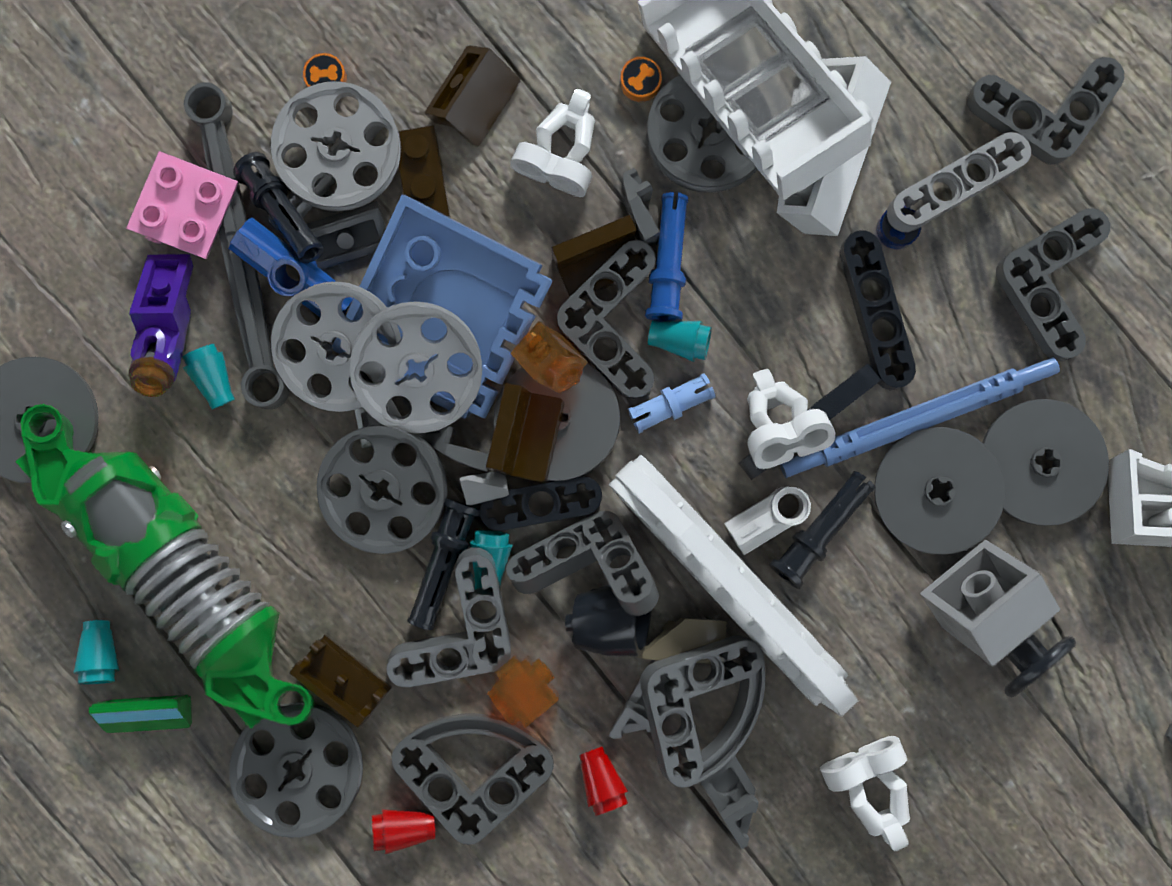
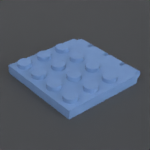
(465, 272)

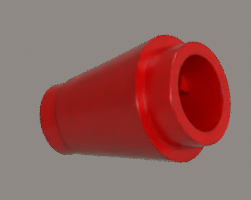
(602, 782)
(401, 829)

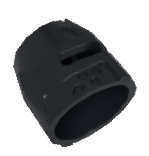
(604, 627)

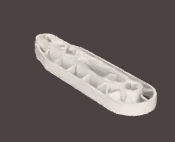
(733, 585)

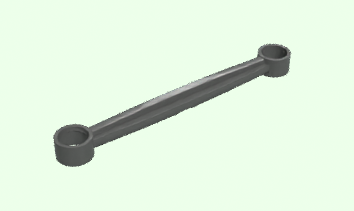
(241, 276)

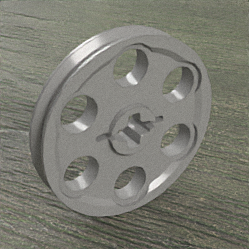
(327, 128)
(315, 338)
(415, 346)

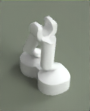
(542, 165)
(774, 442)
(874, 760)

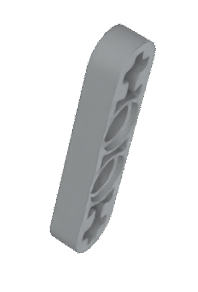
(958, 181)

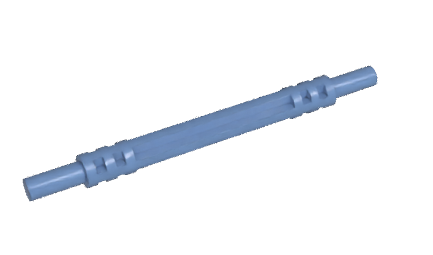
(923, 416)

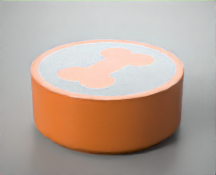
(323, 69)
(640, 79)

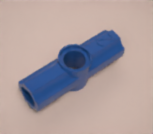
(269, 257)

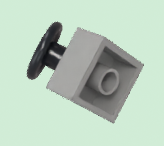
(995, 608)

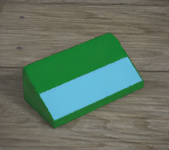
(143, 713)

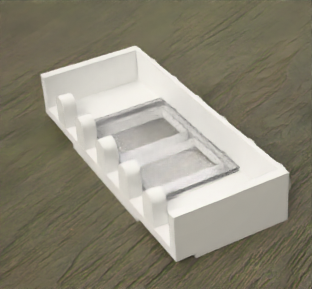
(762, 86)

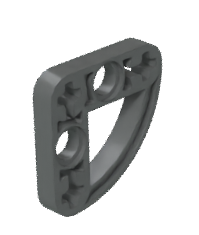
(683, 686)
(479, 800)

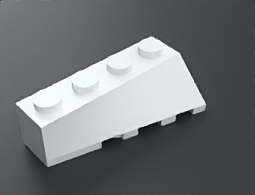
(824, 203)

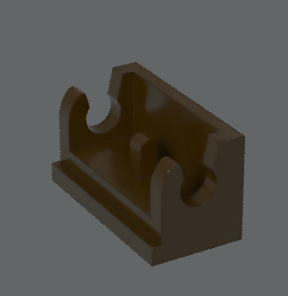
(341, 680)

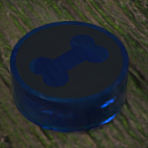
(893, 238)

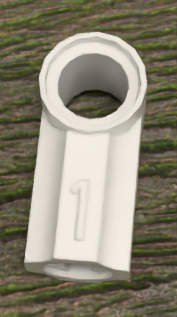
(764, 520)

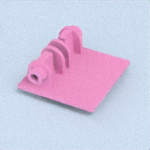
(182, 205)

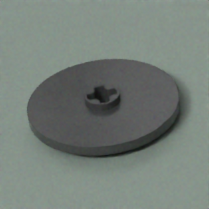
(36, 382)
(590, 427)
(1069, 441)
(972, 501)

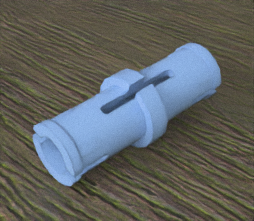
(671, 403)

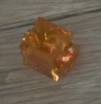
(549, 358)
(523, 690)

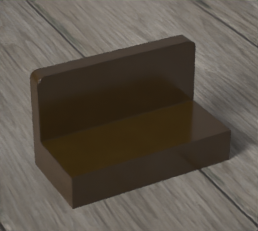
(473, 94)
(585, 254)
(525, 434)

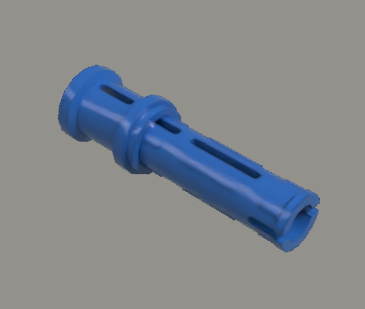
(667, 276)

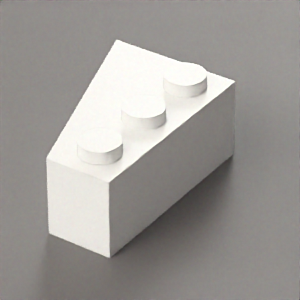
(1140, 500)

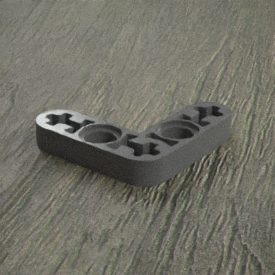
(1044, 122)
(1037, 270)
(598, 328)
(589, 548)
(469, 644)

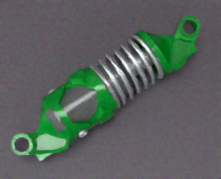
(159, 553)

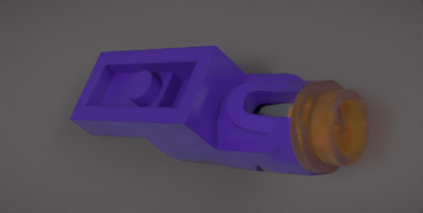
(160, 322)

